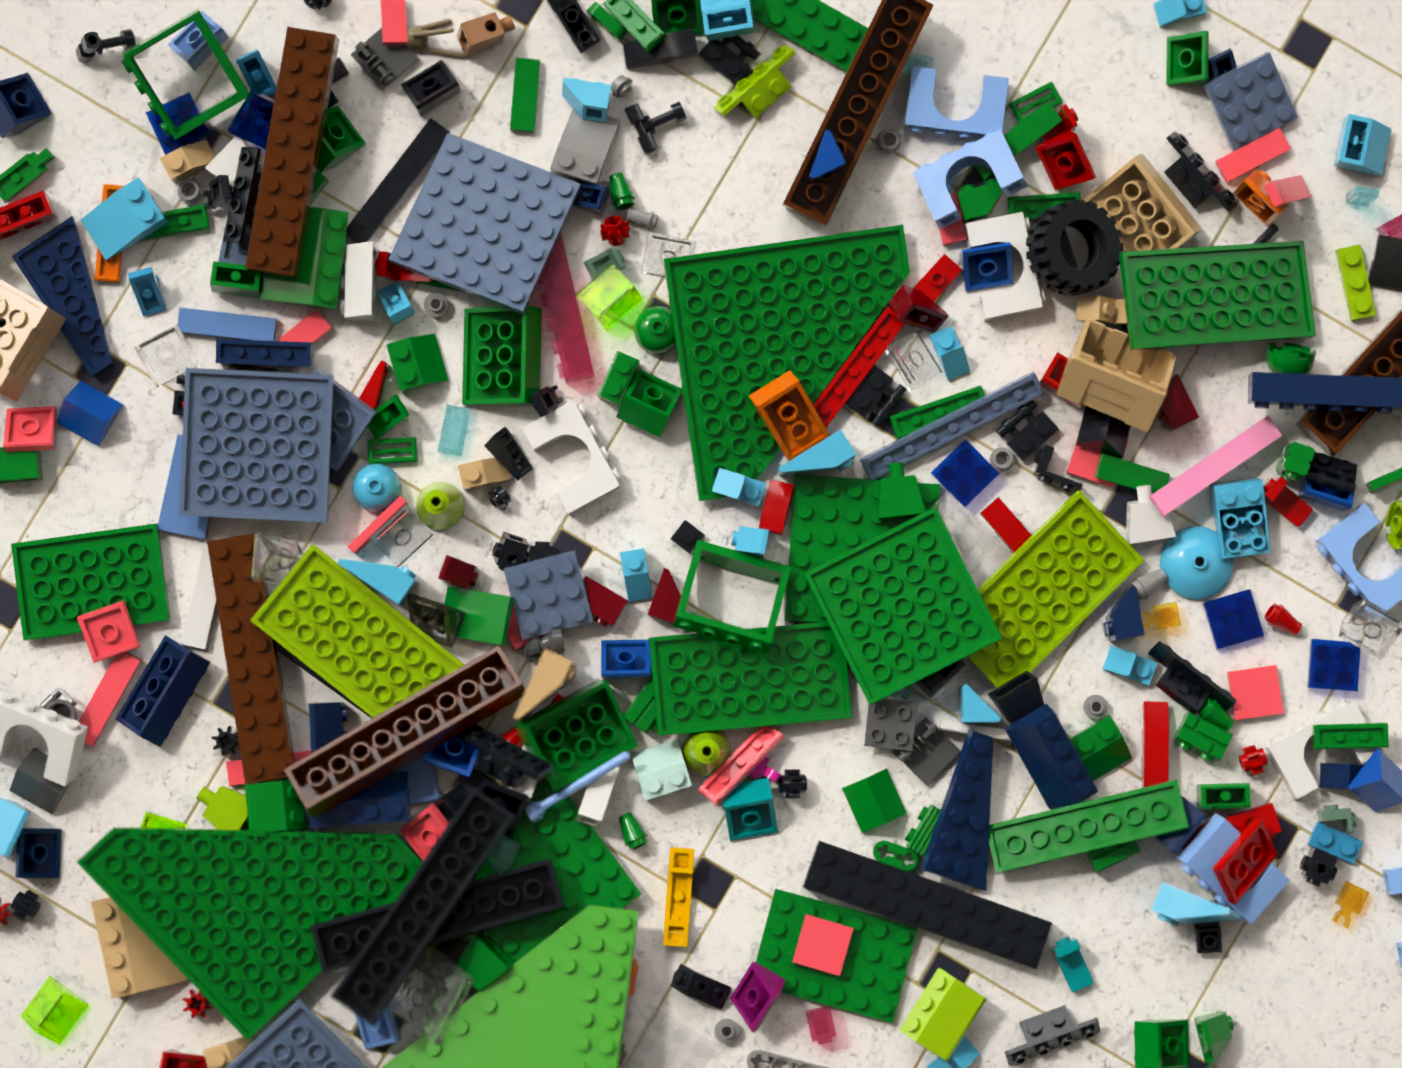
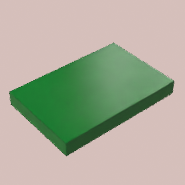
(486, 614)

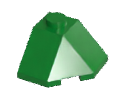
(1213, 1035)

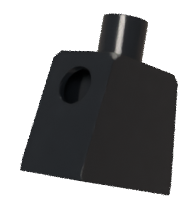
(1018, 697)

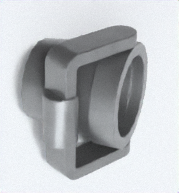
(61, 707)

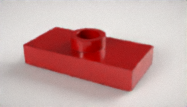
(938, 277)

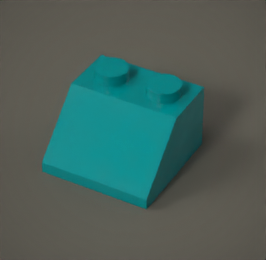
(750, 810)

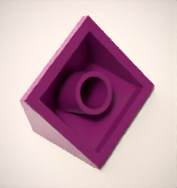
(756, 994)

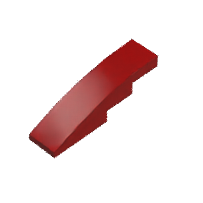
(1005, 524)
(1155, 743)

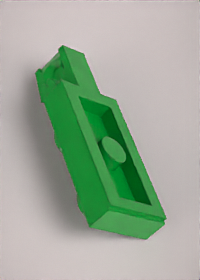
(23, 173)

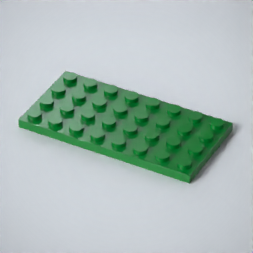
(1216, 295)
(723, 686)

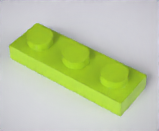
(1355, 282)

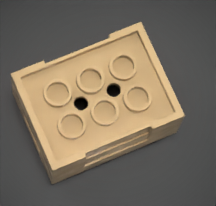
(24, 338)
(1114, 378)

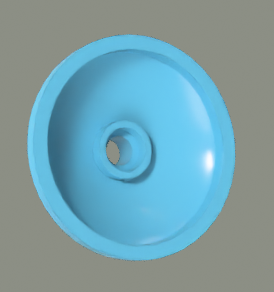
(1179, 563)

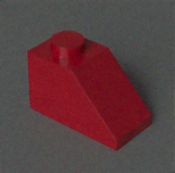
(917, 309)
(1177, 406)
(458, 573)
(666, 599)
(604, 603)

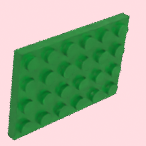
(88, 572)
(871, 968)

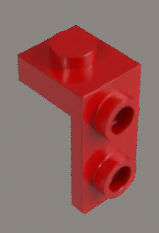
(1069, 122)
(395, 273)
(1286, 501)

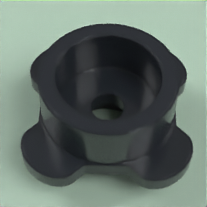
(499, 498)

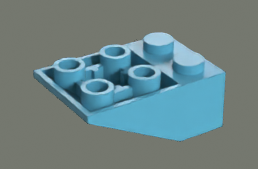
(727, 18)
(1240, 517)

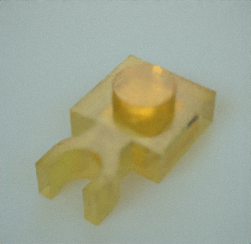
(1163, 616)
(1351, 900)

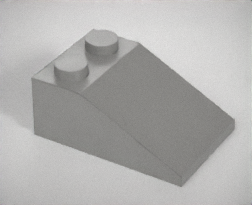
(584, 148)

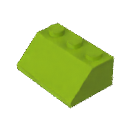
(943, 1014)

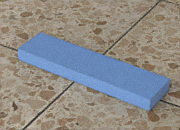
(227, 325)

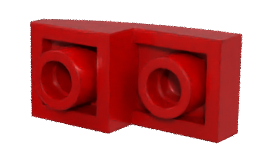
(776, 507)

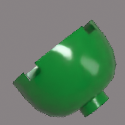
(655, 330)
(1290, 358)

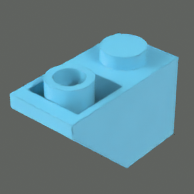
(587, 98)

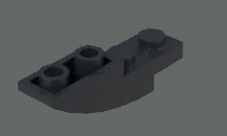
(574, 23)

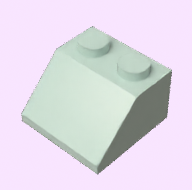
(661, 769)

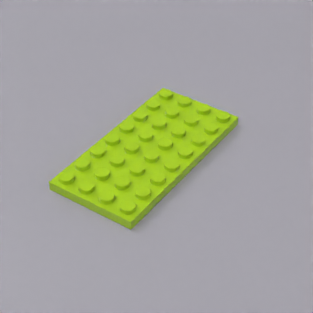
(1051, 587)
(351, 635)

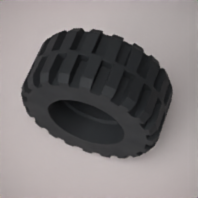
(1101, 240)

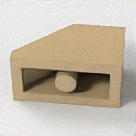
(187, 160)
(483, 473)
(222, 1054)

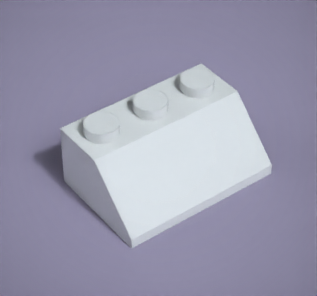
(359, 282)

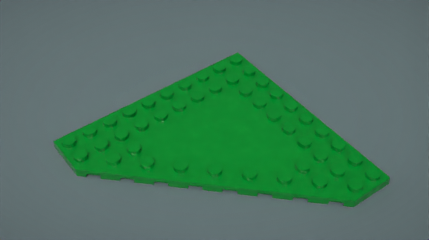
(765, 312)
(243, 902)

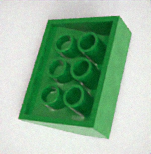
(319, 266)
(501, 356)
(577, 733)

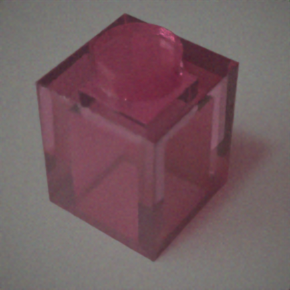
(821, 1024)

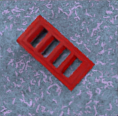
(372, 392)

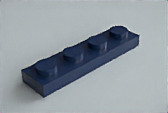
(264, 352)

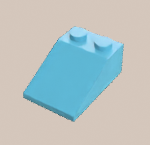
(124, 219)
(823, 457)
(386, 579)
(1183, 907)

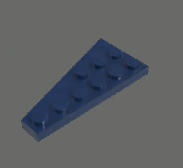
(63, 283)
(962, 828)

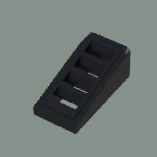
(505, 449)

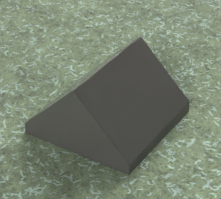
(32, 785)

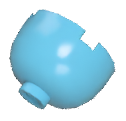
(376, 487)

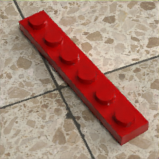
(857, 366)

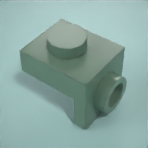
(603, 260)
(1332, 812)

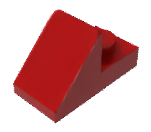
(176, 1059)

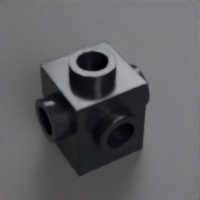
(510, 551)
(1327, 867)

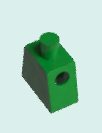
(899, 494)
(484, 961)

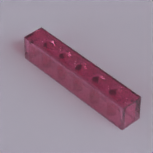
(565, 317)

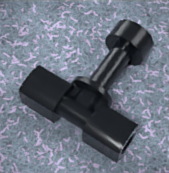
(92, 43)
(646, 126)

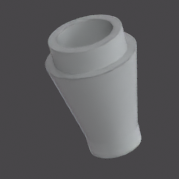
(1149, 583)

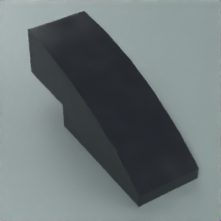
(675, 46)

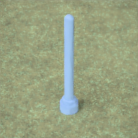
(537, 809)

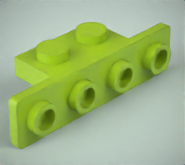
(761, 87)

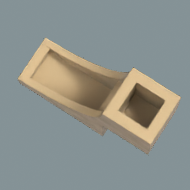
(1101, 309)

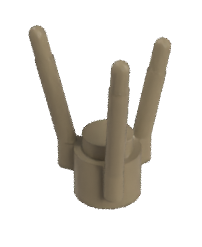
(420, 35)

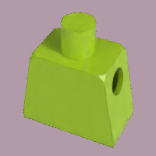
(224, 808)

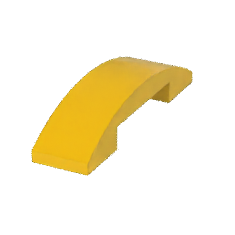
(678, 896)

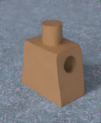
(475, 33)

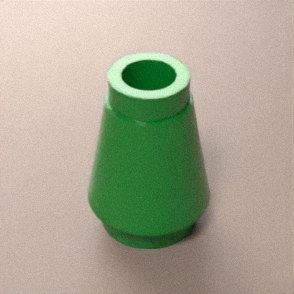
(621, 193)
(1213, 713)
(632, 832)

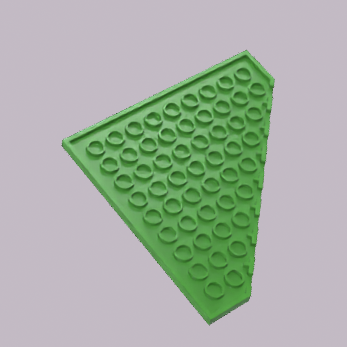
(550, 1008)

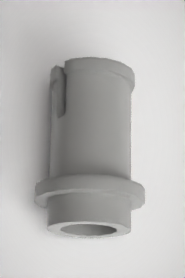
(642, 218)

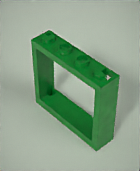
(155, 104)
(740, 563)

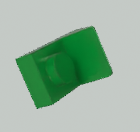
(388, 416)

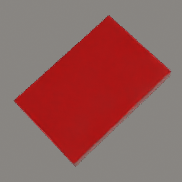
(1245, 861)

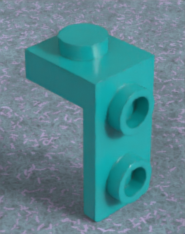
(1072, 963)

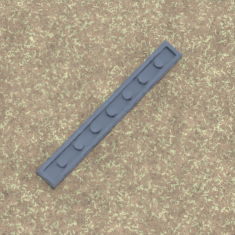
(953, 425)

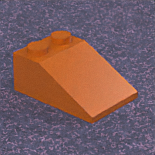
(1255, 197)
(789, 415)

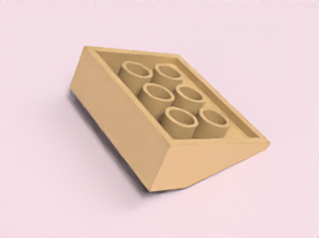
(1144, 208)
(548, 679)
(129, 955)

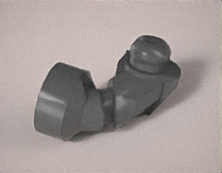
(536, 646)

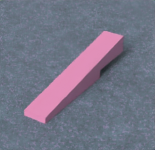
(1215, 466)

